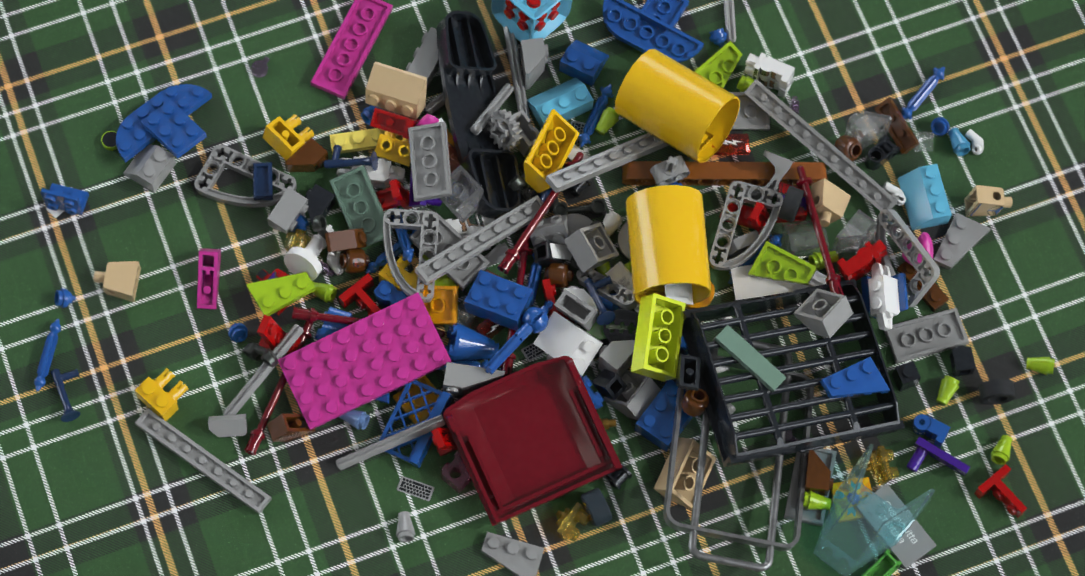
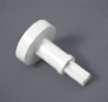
(305, 260)

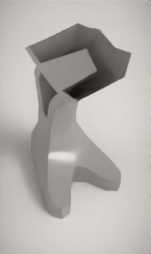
(781, 167)

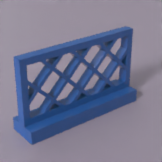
(424, 441)

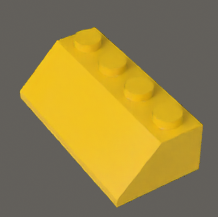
(549, 151)

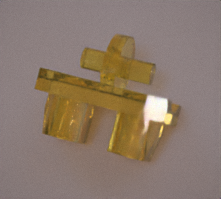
(880, 466)
(568, 520)

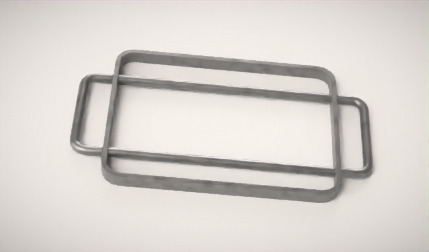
(693, 529)

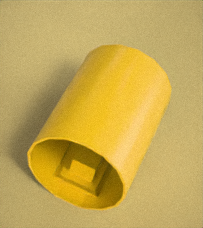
(677, 105)
(668, 240)

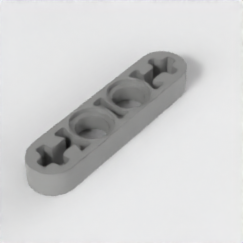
(617, 299)

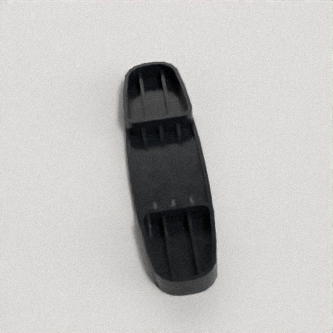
(468, 89)

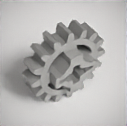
(504, 129)

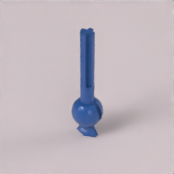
(533, 321)

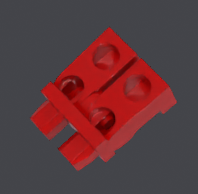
(862, 262)

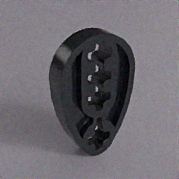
(627, 317)

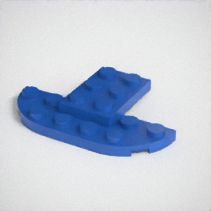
(651, 27)
(164, 119)

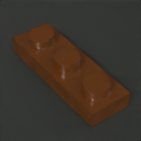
(899, 128)
(934, 297)

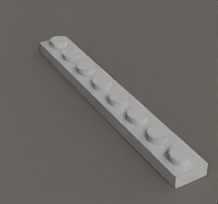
(604, 162)
(478, 241)
(203, 461)

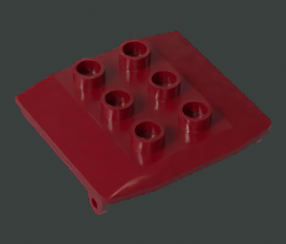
(530, 438)

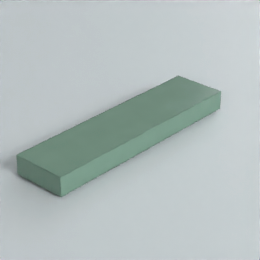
(750, 358)

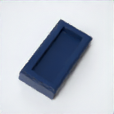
(262, 181)

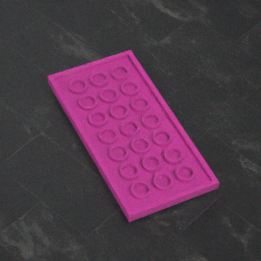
(364, 361)

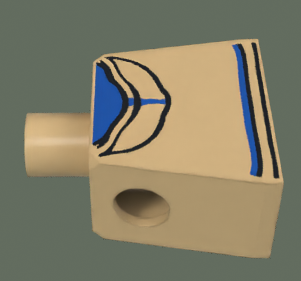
(986, 201)

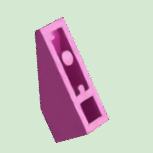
(208, 278)

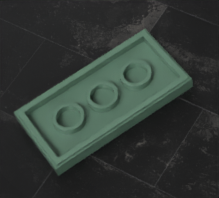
(360, 203)

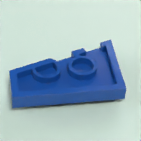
(855, 380)

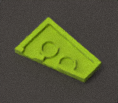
(720, 65)
(782, 266)
(280, 292)

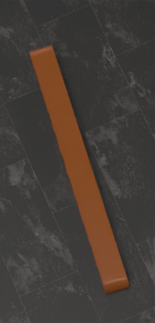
(723, 173)

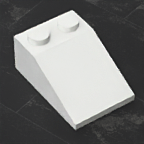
(568, 339)

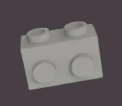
(551, 229)

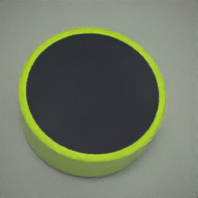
(109, 140)

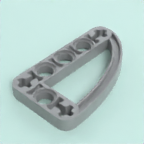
(221, 163)
(744, 196)
(906, 234)
(425, 247)

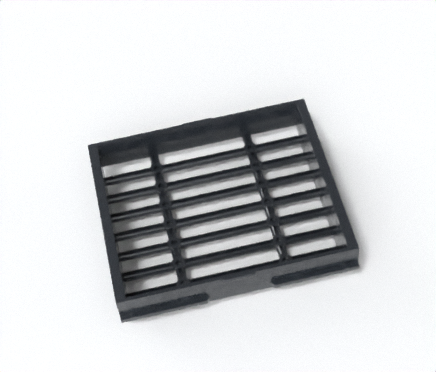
(717, 409)

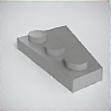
(959, 239)
(515, 555)

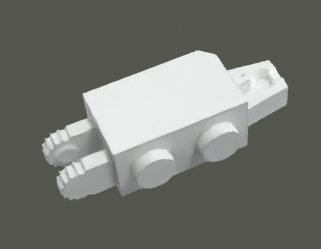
(383, 174)
(883, 296)

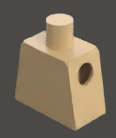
(829, 201)
(120, 279)

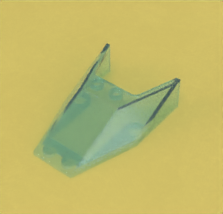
(862, 523)

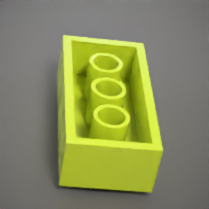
(658, 337)

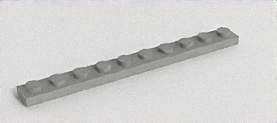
(820, 146)

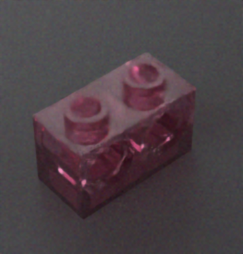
(456, 465)

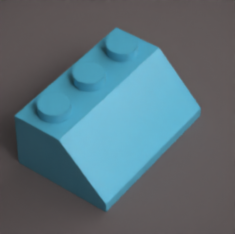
(568, 99)
(925, 197)

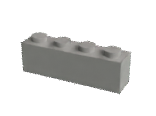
(426, 57)

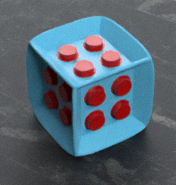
(531, 17)

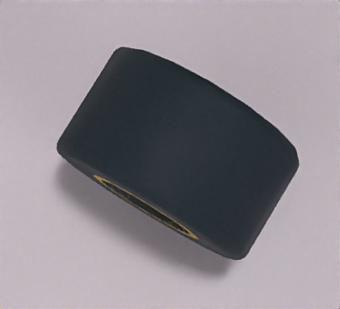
(596, 507)

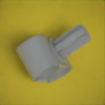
(670, 171)

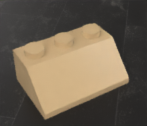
(396, 90)
(684, 472)

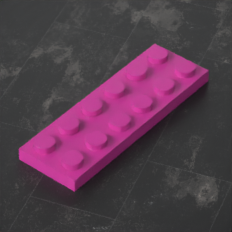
(351, 46)

